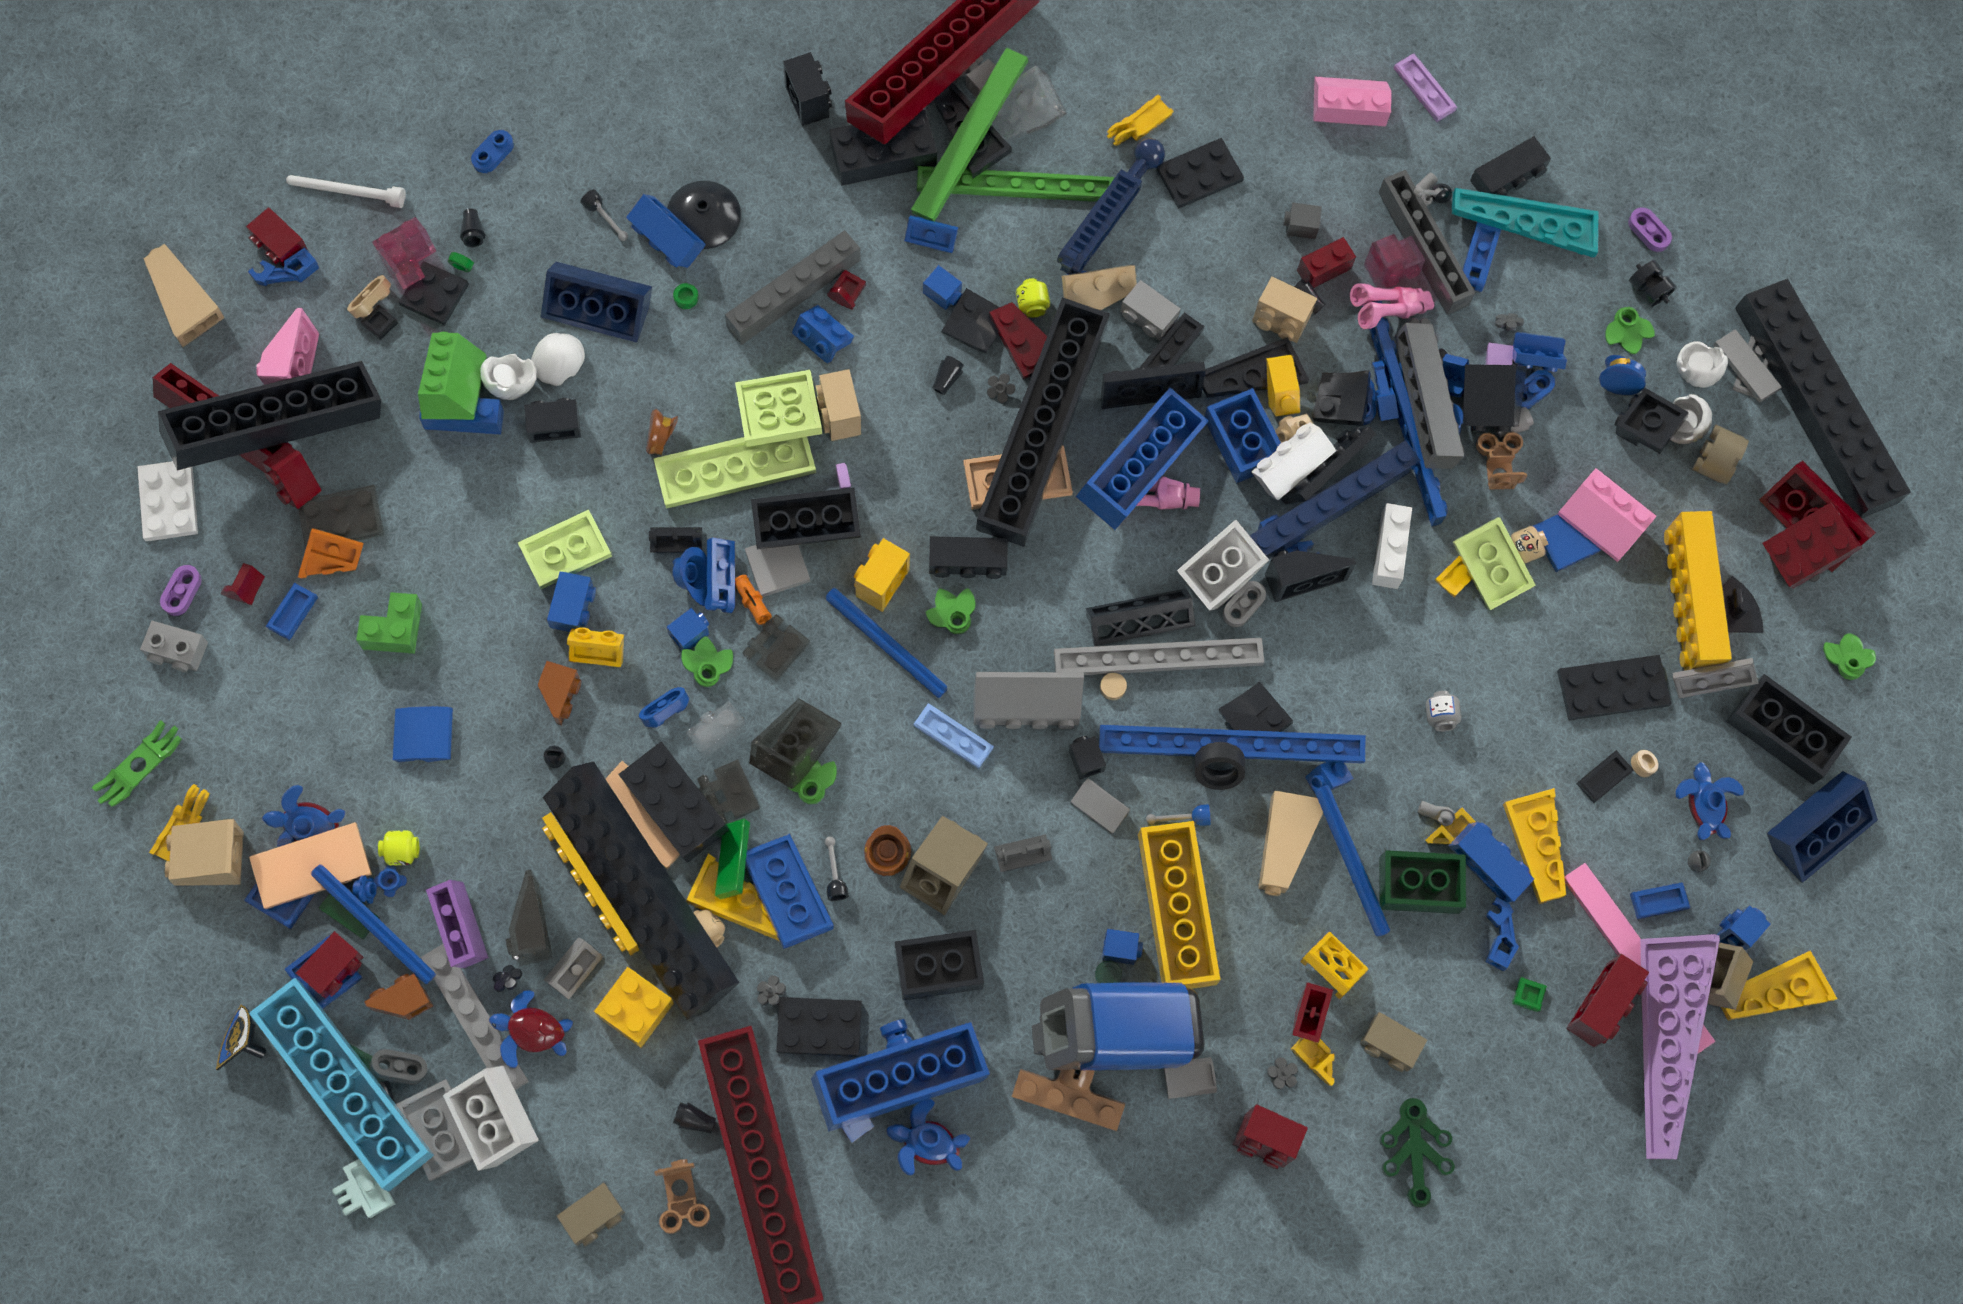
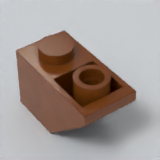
(557, 688)
(403, 999)

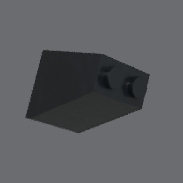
(1493, 396)

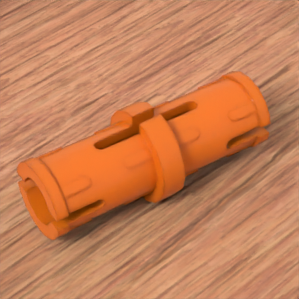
(759, 611)

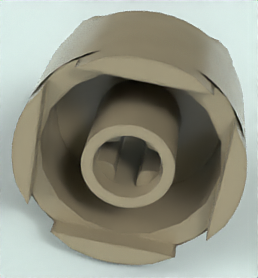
(1720, 454)

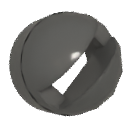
(1694, 861)

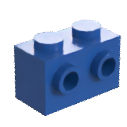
(571, 602)
(1743, 927)

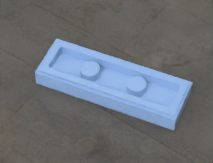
(953, 736)

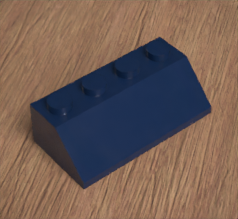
(595, 301)
(1823, 825)

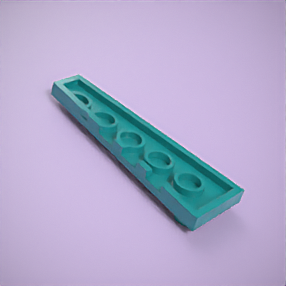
(1546, 222)

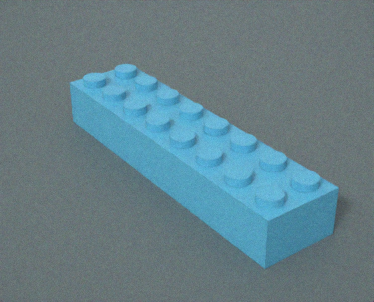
(341, 1084)

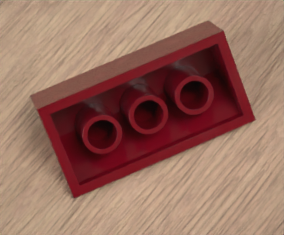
(1803, 493)

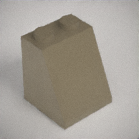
(943, 865)

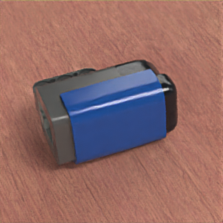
(1119, 1027)

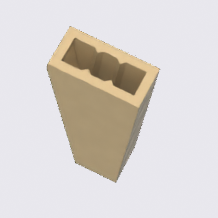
(182, 298)
(1288, 834)

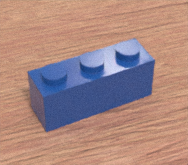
(665, 231)
(487, 419)
(1492, 861)

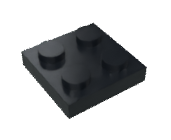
(434, 294)

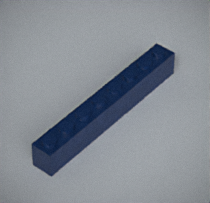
(1336, 500)

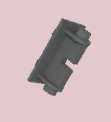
(1023, 853)

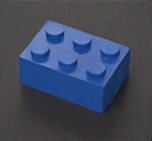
(1242, 433)

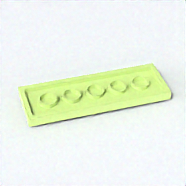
(730, 468)

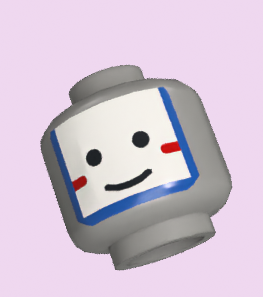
(1443, 711)

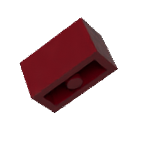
(274, 236)
(1326, 262)
(291, 477)
(330, 965)

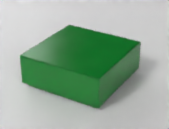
(1529, 994)

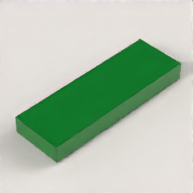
(732, 859)

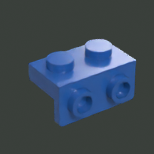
(821, 333)
(1539, 351)

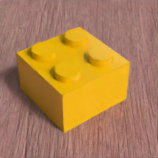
(881, 574)
(634, 1007)

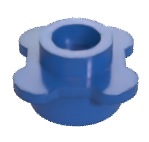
(390, 873)
(365, 889)

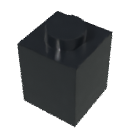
(1087, 757)

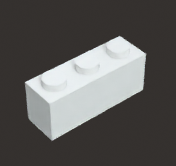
(1293, 460)
(1392, 546)

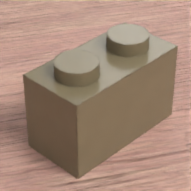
(1393, 1042)
(591, 1215)

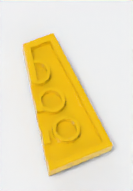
(1536, 834)
(741, 909)
(1783, 988)

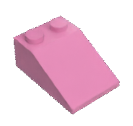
(290, 351)

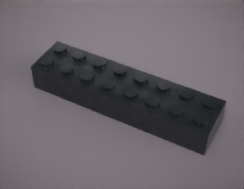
(269, 415)

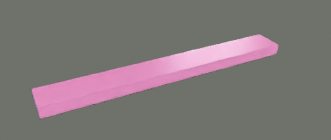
(1611, 922)

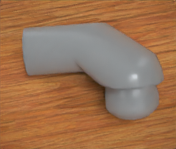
(1426, 183)
(1442, 814)

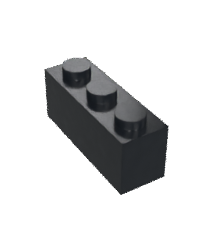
(1512, 168)
(968, 556)

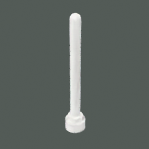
(394, 196)

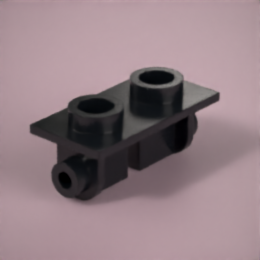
(674, 539)

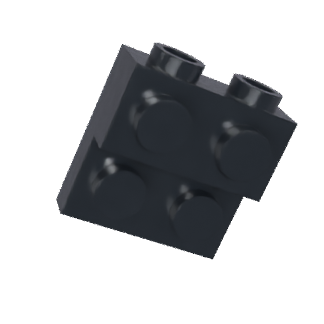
(1650, 421)

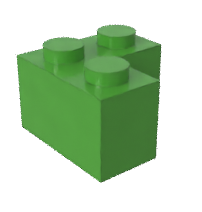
(397, 630)

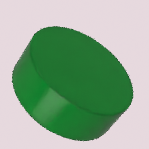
(460, 262)
(685, 296)

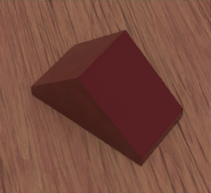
(1311, 1012)

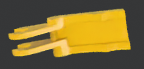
(1140, 122)
(1454, 577)
(181, 816)

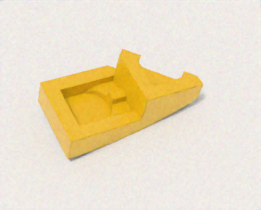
(1447, 834)
(1316, 1057)

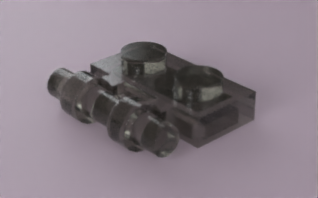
(781, 653)
(735, 789)

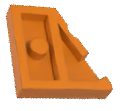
(329, 553)

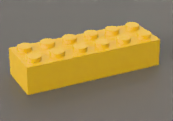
(1697, 590)
(1178, 905)

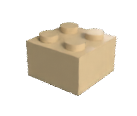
(1284, 310)
(838, 405)

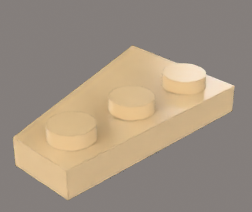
(1099, 287)

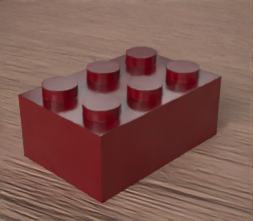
(1812, 545)
(1608, 1001)
(1269, 1137)

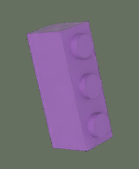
(457, 924)

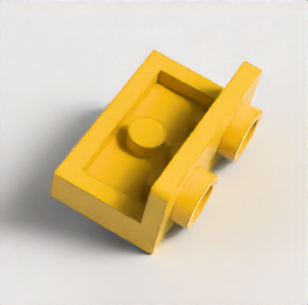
(596, 647)

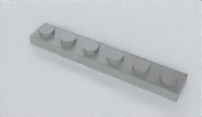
(470, 1013)

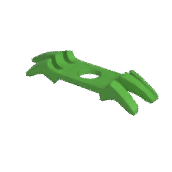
(129, 779)

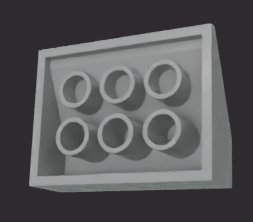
(1027, 699)

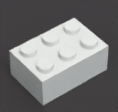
(490, 1117)

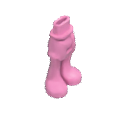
(1404, 303)
(1171, 495)

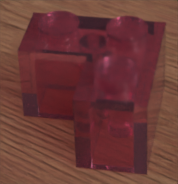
(403, 249)
(1393, 260)

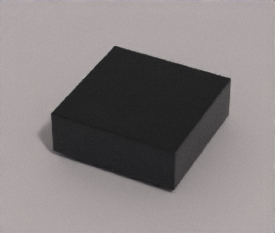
(379, 322)

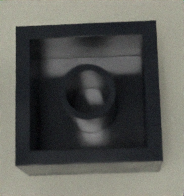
(807, 89)

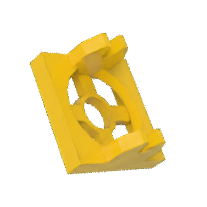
(1332, 947)

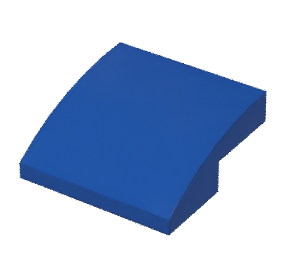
(422, 734)

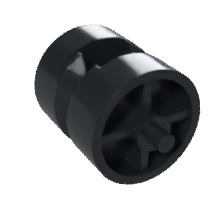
(1652, 283)

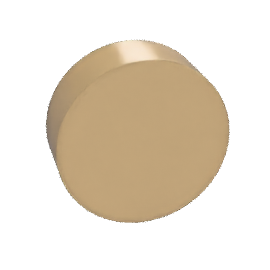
(1113, 686)
(1644, 763)

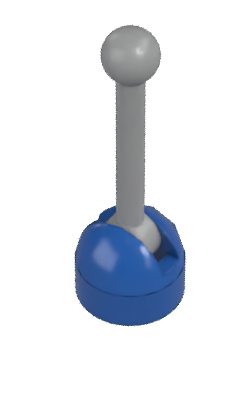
(1199, 815)

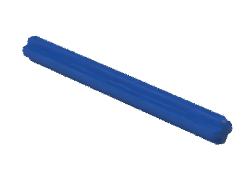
(886, 643)
(1352, 860)
(373, 924)

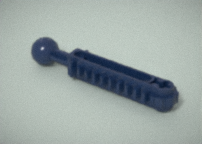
(1109, 208)

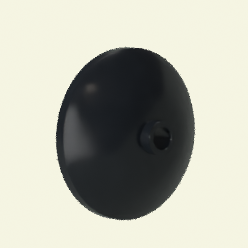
(717, 221)

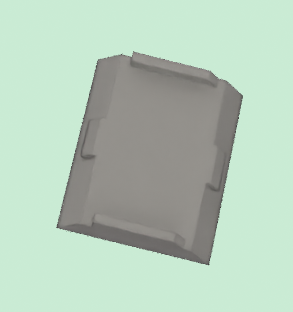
(1191, 1079)

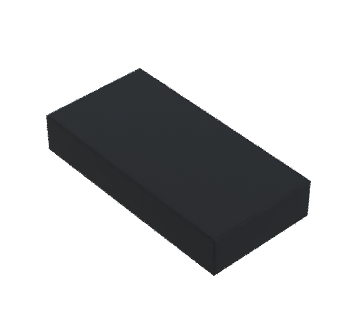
(1605, 776)

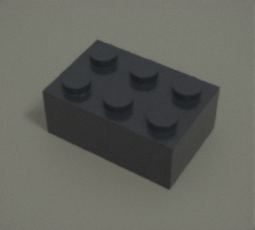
(939, 965)

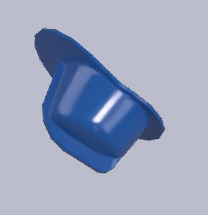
(691, 573)

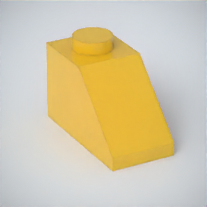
(1282, 386)

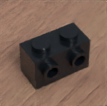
(552, 420)

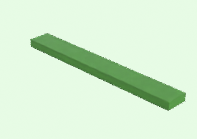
(969, 135)
(1025, 184)

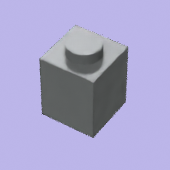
(1302, 220)

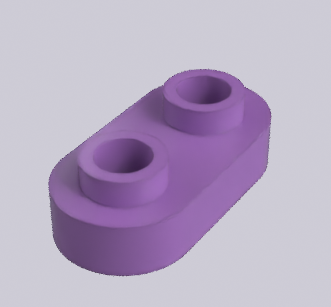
(1651, 229)
(179, 591)

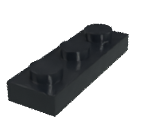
(1174, 343)

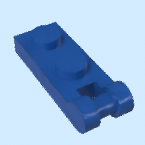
(1480, 254)
(720, 575)

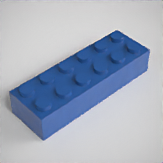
(1142, 458)
(899, 1076)

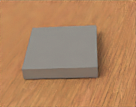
(777, 568)

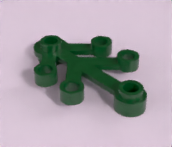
(1416, 1147)

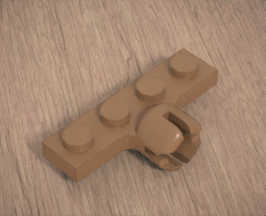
(1069, 1095)

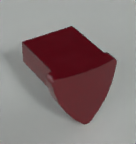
(846, 289)
(245, 585)

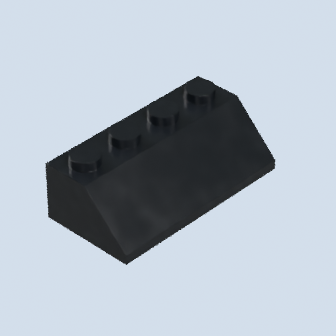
(805, 518)

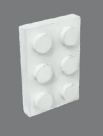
(167, 501)

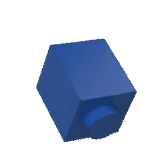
(942, 288)
(688, 629)
(1121, 946)

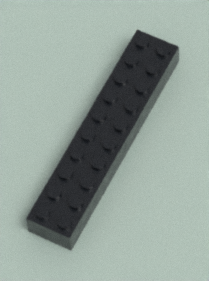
(1822, 399)
(1042, 422)
(640, 890)

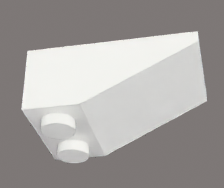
(1223, 566)

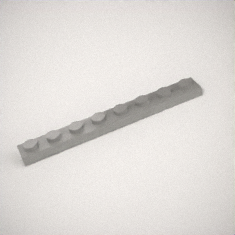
(1160, 656)

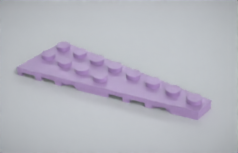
(1672, 1030)

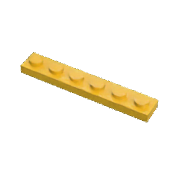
(595, 894)

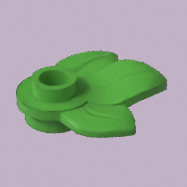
(1628, 334)
(952, 607)
(1849, 653)
(707, 659)
(820, 778)

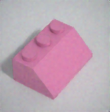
(1351, 101)
(1606, 515)

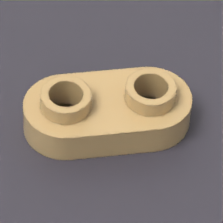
(367, 298)

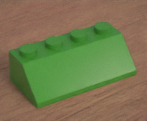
(450, 378)

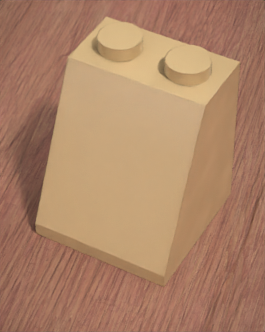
(205, 853)

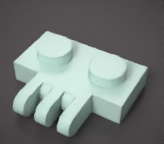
(362, 1191)

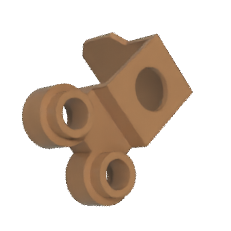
(1501, 457)
(681, 1206)

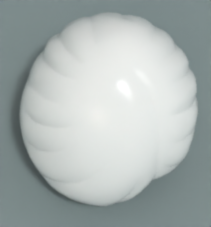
(558, 358)
(1701, 364)
(508, 376)
(1698, 419)

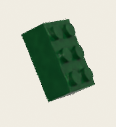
(1422, 882)

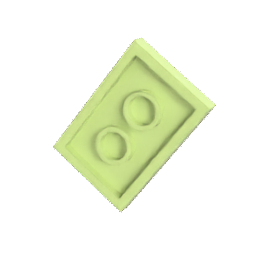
(564, 548)
(1494, 563)

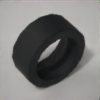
(1219, 753)

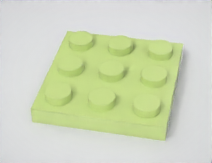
(778, 408)

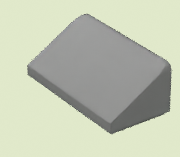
(1100, 806)
(573, 968)

